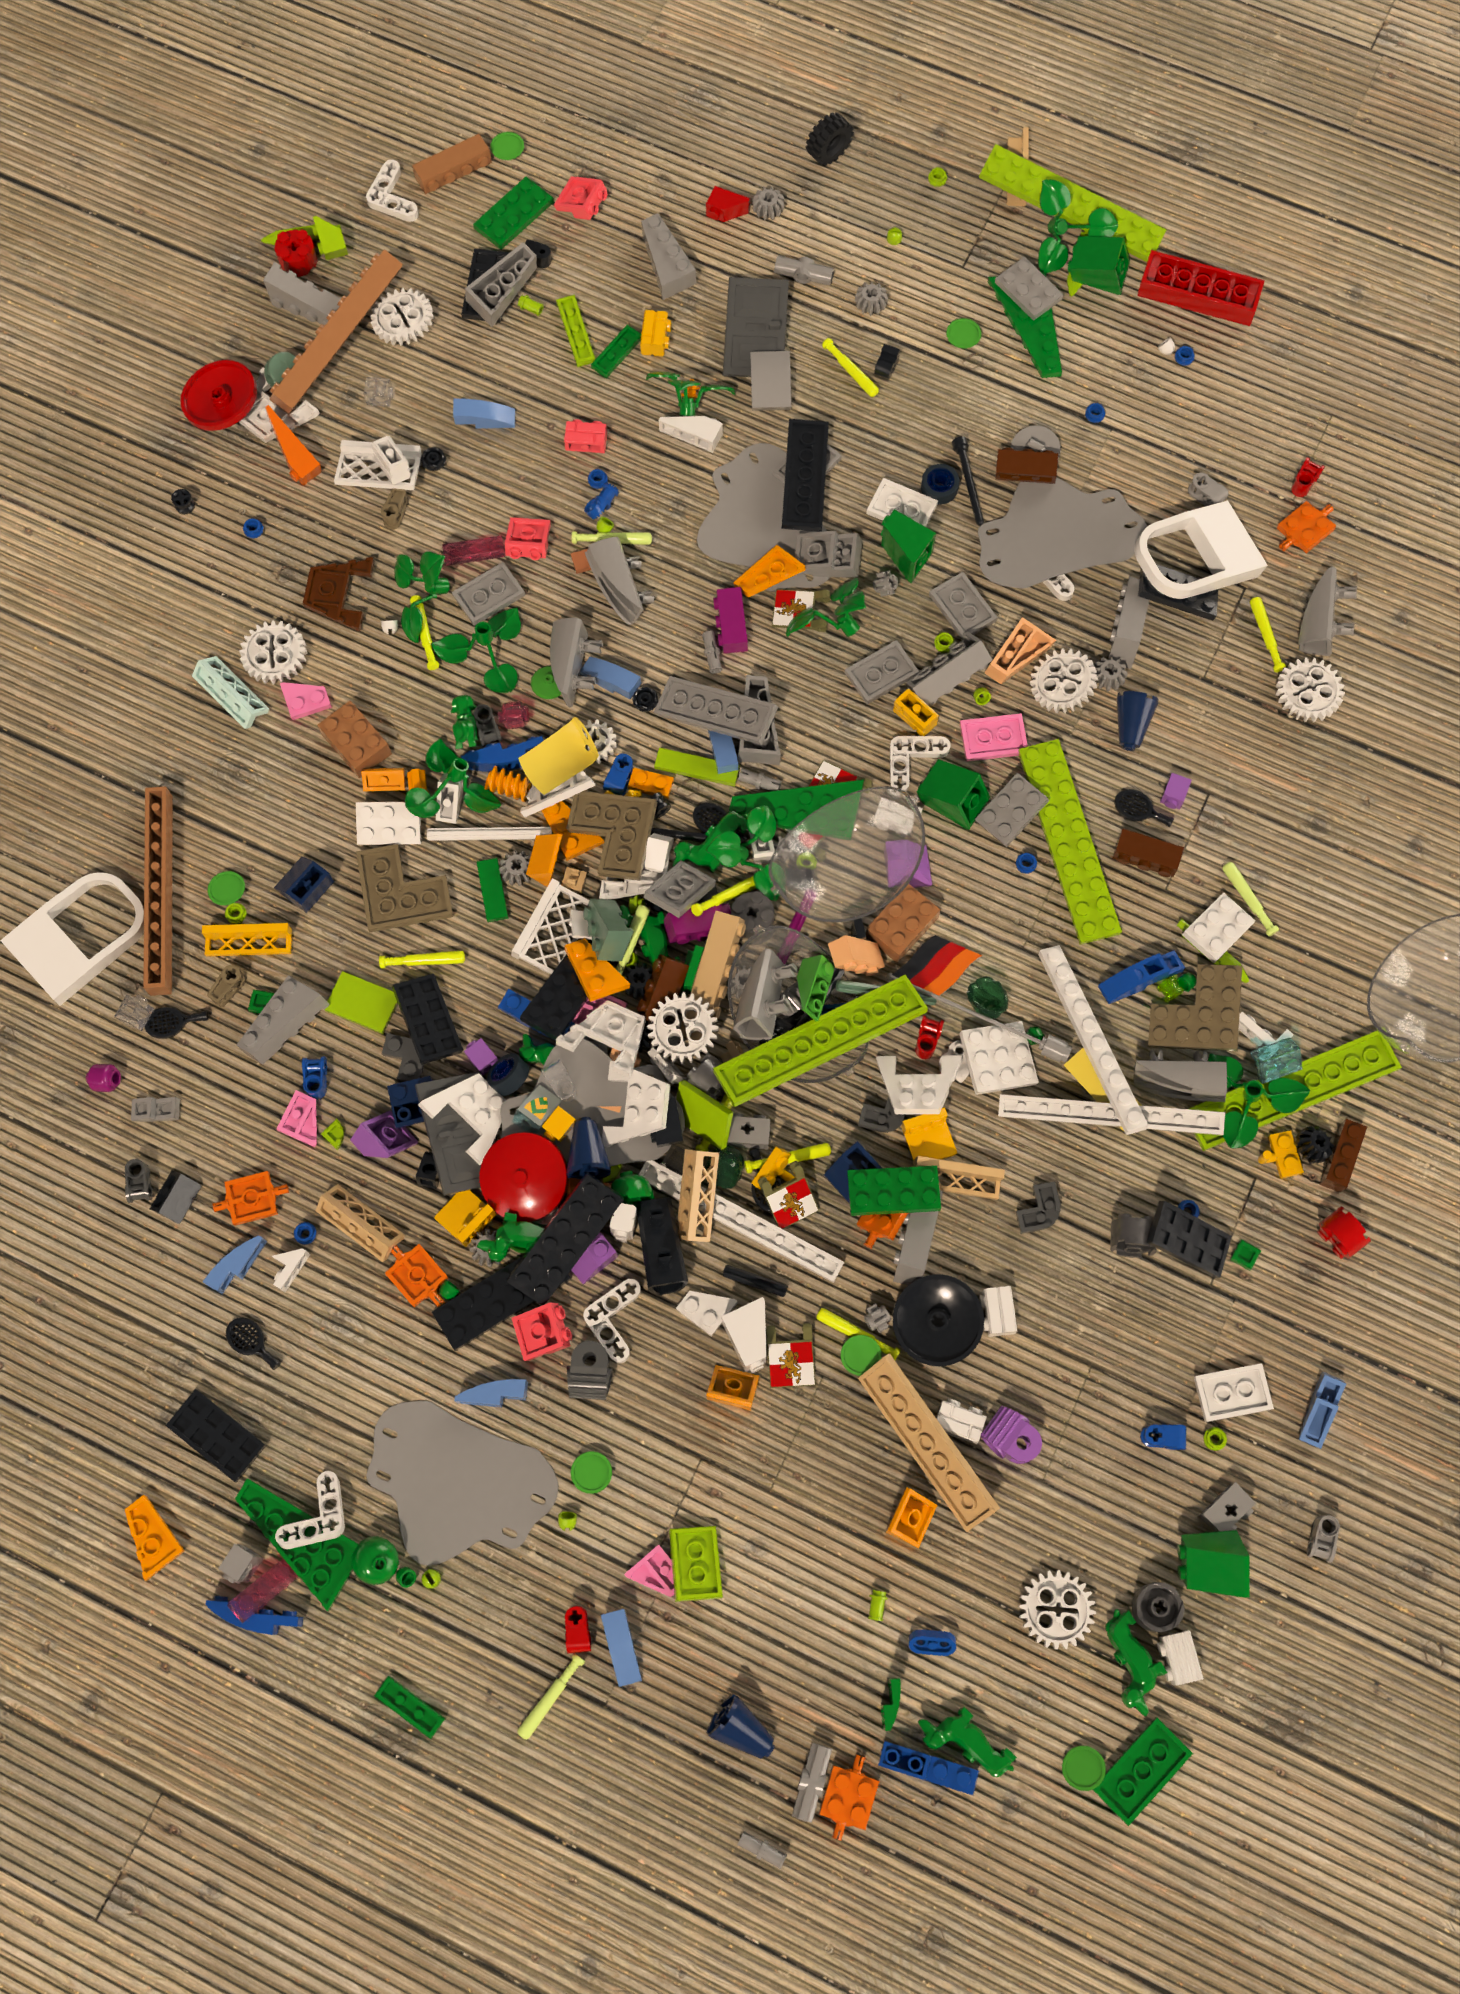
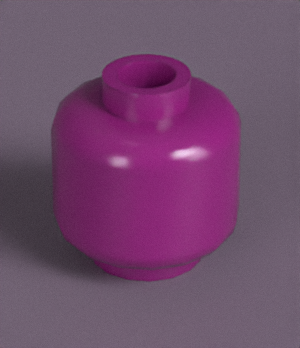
(103, 1077)

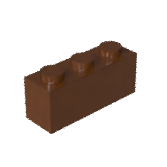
(1026, 465)
(1148, 853)
(665, 981)
(1344, 1155)

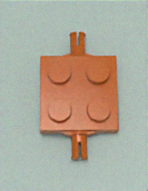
(1306, 527)
(250, 1198)
(881, 1226)
(416, 1275)
(848, 1797)

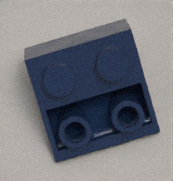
(304, 883)
(405, 1102)
(853, 1159)

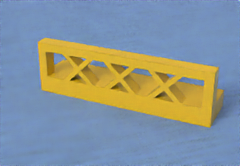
(247, 931)

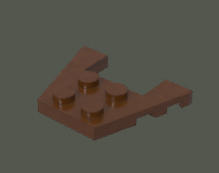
(328, 590)

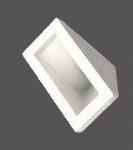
(657, 852)

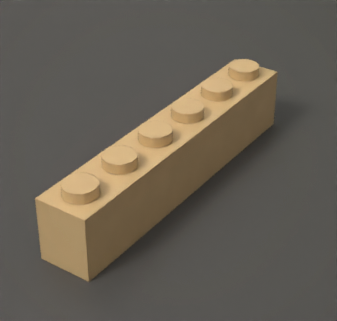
(716, 964)

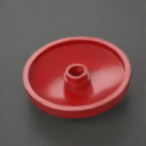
(218, 395)
(524, 1176)

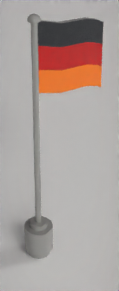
(940, 965)

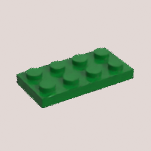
(513, 213)
(894, 1190)
(1142, 1771)

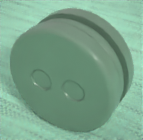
(276, 366)

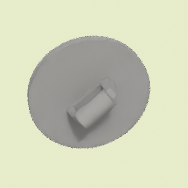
(1037, 439)

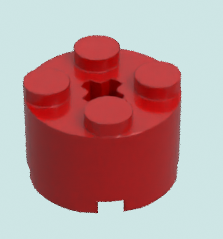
(296, 252)
(1344, 1233)

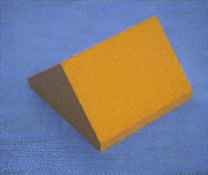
(544, 858)
(732, 1387)
(911, 1518)

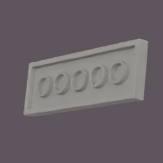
(716, 710)

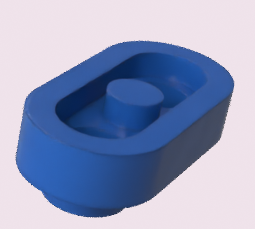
(932, 1642)

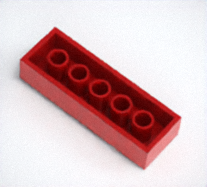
(1200, 288)

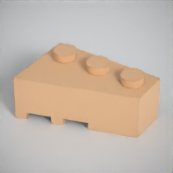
(1019, 650)

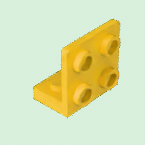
(929, 1136)
(465, 1216)

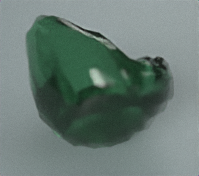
(988, 997)
(729, 1167)

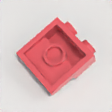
(581, 197)
(527, 538)
(542, 1331)

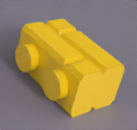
(654, 333)
(915, 712)

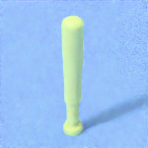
(634, 538)
(1247, 894)
(637, 925)
(543, 1706)

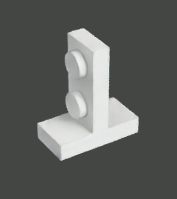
(1256, 1034)

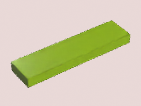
(575, 330)
(693, 766)

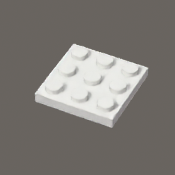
(998, 1058)

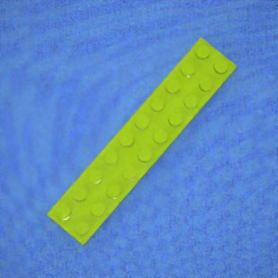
(1025, 179)
(1070, 843)
(819, 1040)
(1323, 1074)

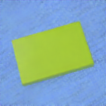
(362, 1002)
(704, 1114)
(695, 1563)

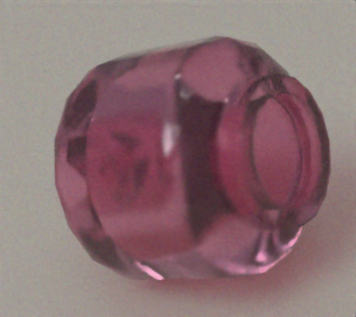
(514, 715)

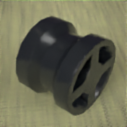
(178, 499)
(662, 806)

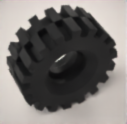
(829, 139)

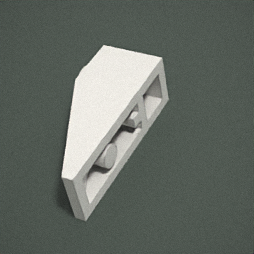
(695, 430)

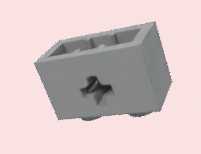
(759, 1132)
(1241, 1507)

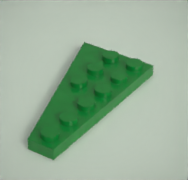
(1036, 335)
(794, 804)
(320, 1565)

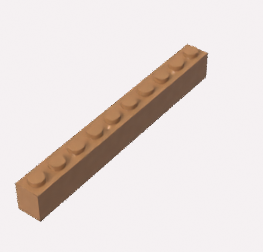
(336, 331)
(158, 891)

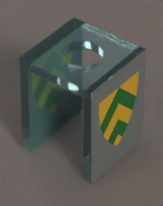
(536, 1109)

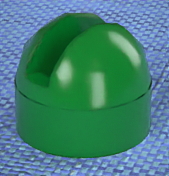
(1187, 981)
(1035, 1032)
(448, 1290)
(405, 1577)

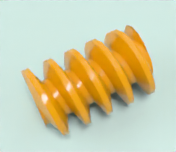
(507, 784)

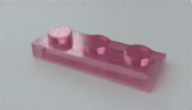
(473, 550)
(262, 1590)

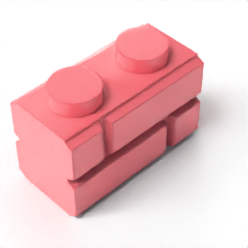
(585, 436)

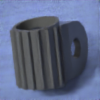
(585, 1380)

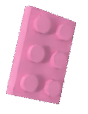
(993, 737)

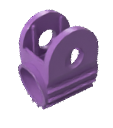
(1003, 1432)

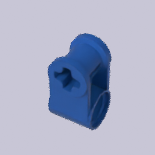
(618, 778)
(315, 1073)
(1168, 1436)

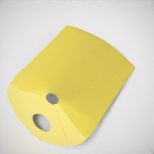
(559, 757)

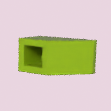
(331, 239)

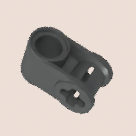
(487, 728)
(139, 1185)

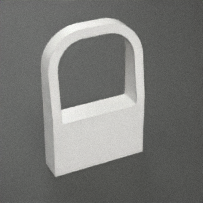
(1219, 540)
(53, 956)

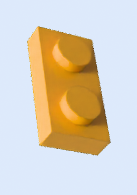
(383, 779)
(650, 782)

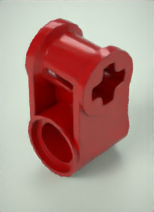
(1306, 477)
(928, 1034)
(577, 1635)

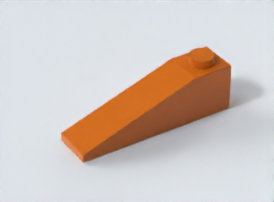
(300, 461)

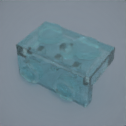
(1277, 1060)

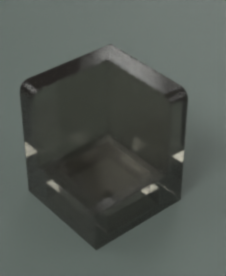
(674, 1159)

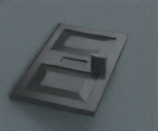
(753, 321)
(450, 1139)

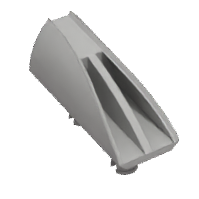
(615, 579)
(1318, 620)
(566, 656)
(761, 996)
(1182, 1079)

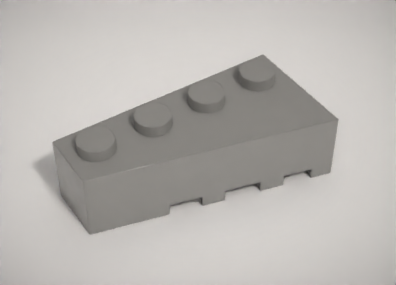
(668, 260)
(501, 283)
(299, 297)
(1128, 623)
(950, 669)
(769, 751)
(281, 1019)
(915, 1246)

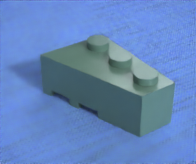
(607, 929)

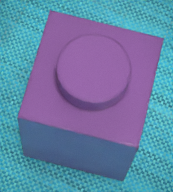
(1175, 791)
(480, 1056)

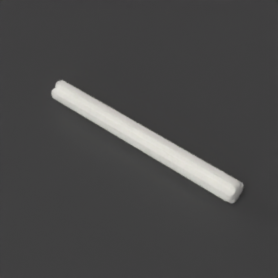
(499, 833)

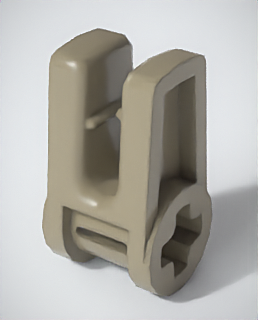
(394, 508)
(225, 986)

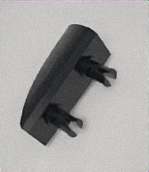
(661, 1246)

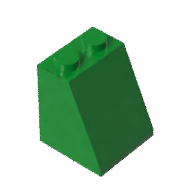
(1100, 263)
(907, 543)
(954, 793)
(1215, 1563)

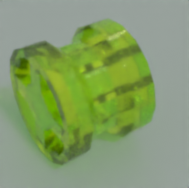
(1170, 989)

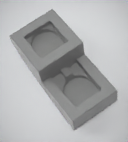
(154, 1110)

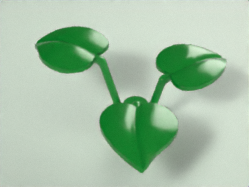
(1053, 199)
(686, 404)
(430, 568)
(845, 619)
(504, 625)
(440, 759)
(730, 852)
(1285, 1093)

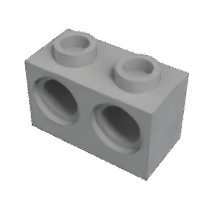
(240, 1564)

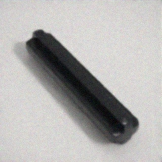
(755, 1280)

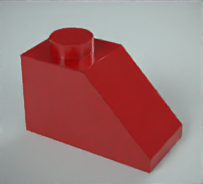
(726, 205)

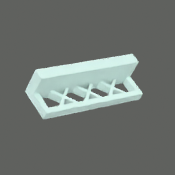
(226, 692)

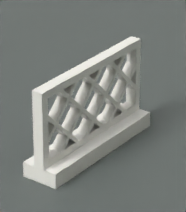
(362, 452)
(535, 924)

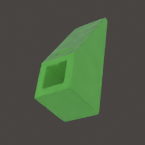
(813, 984)

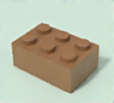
(354, 738)
(902, 923)

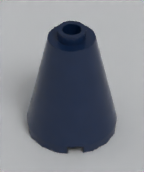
(1134, 717)
(587, 1151)
(740, 1729)

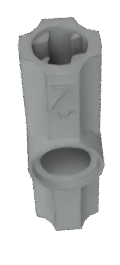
(804, 270)
(811, 1782)

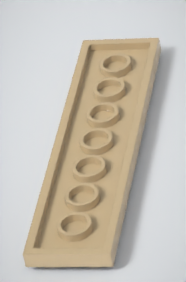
(928, 1443)

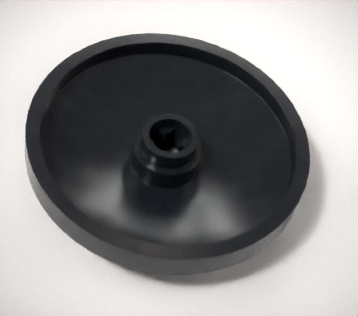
(938, 1320)

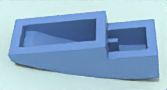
(483, 414)
(611, 677)
(723, 752)
(234, 1264)
(493, 1393)
(1322, 1410)
(621, 1647)

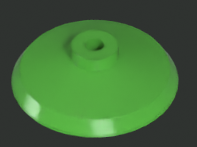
(507, 145)
(963, 333)
(544, 683)
(226, 888)
(860, 1354)
(591, 1472)
(1083, 1768)

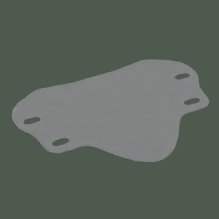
(749, 515)
(1056, 533)
(589, 1073)
(456, 1482)

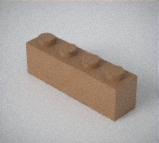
(452, 163)

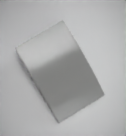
(770, 380)
(829, 553)

